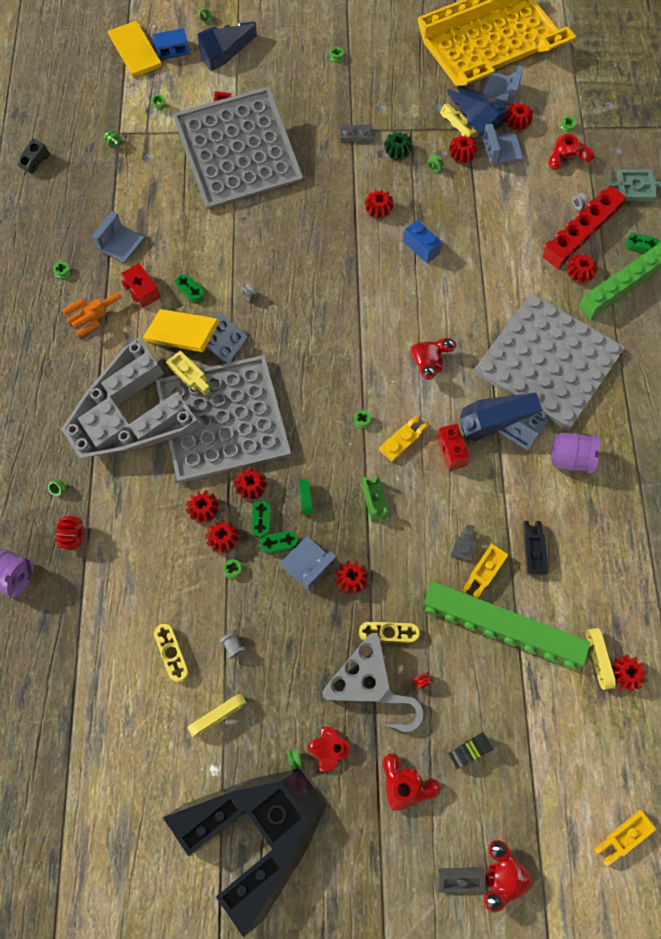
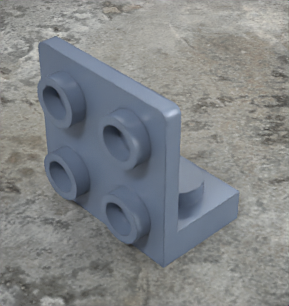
(504, 87)
(501, 147)
(116, 239)
(226, 339)
(526, 430)
(308, 563)

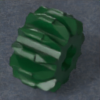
(398, 145)

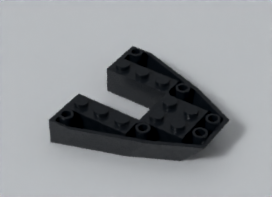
(285, 814)

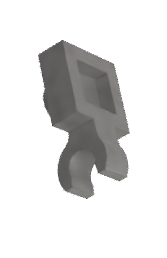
(464, 547)

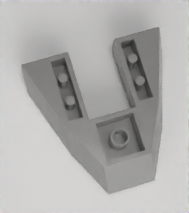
(100, 426)

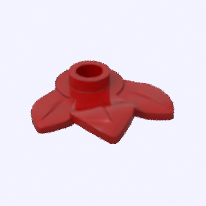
(325, 749)

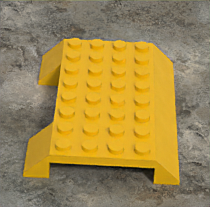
(483, 35)

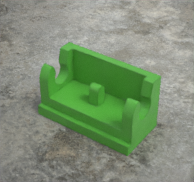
(375, 498)

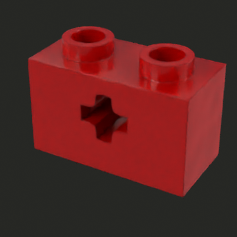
(140, 285)
(453, 447)

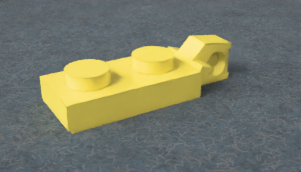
(458, 121)
(188, 372)

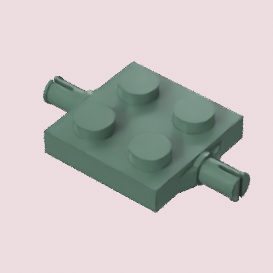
(636, 184)

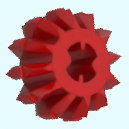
(519, 116)
(463, 148)
(379, 203)
(582, 268)
(252, 490)
(206, 511)
(69, 532)
(227, 541)
(346, 582)
(632, 666)

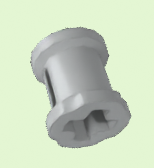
(232, 645)

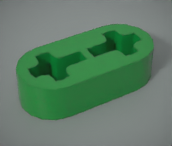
(642, 243)
(192, 286)
(305, 496)
(265, 519)
(277, 538)

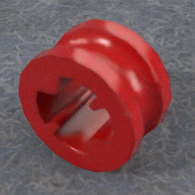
(423, 680)

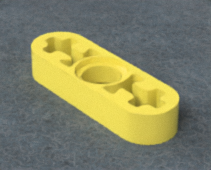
(404, 627)
(600, 659)
(171, 669)
(217, 715)

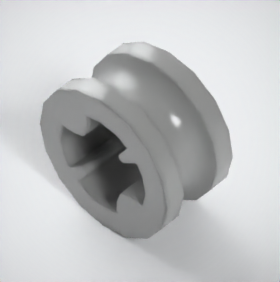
(580, 201)
(248, 292)

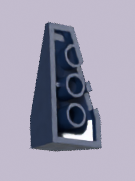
(222, 44)
(479, 108)
(497, 413)

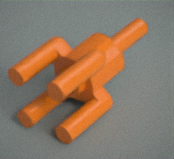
(90, 312)

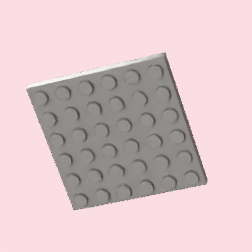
(237, 147)
(552, 356)
(236, 417)

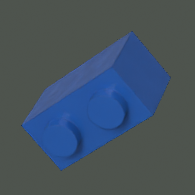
(171, 44)
(422, 241)

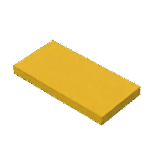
(134, 49)
(181, 330)

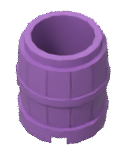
(575, 452)
(14, 573)

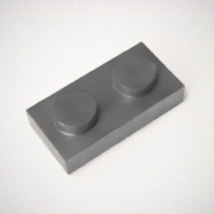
(356, 133)
(461, 879)

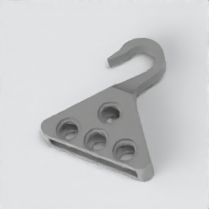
(380, 692)

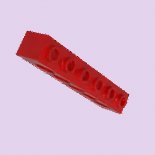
(583, 227)

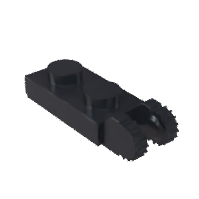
(535, 549)

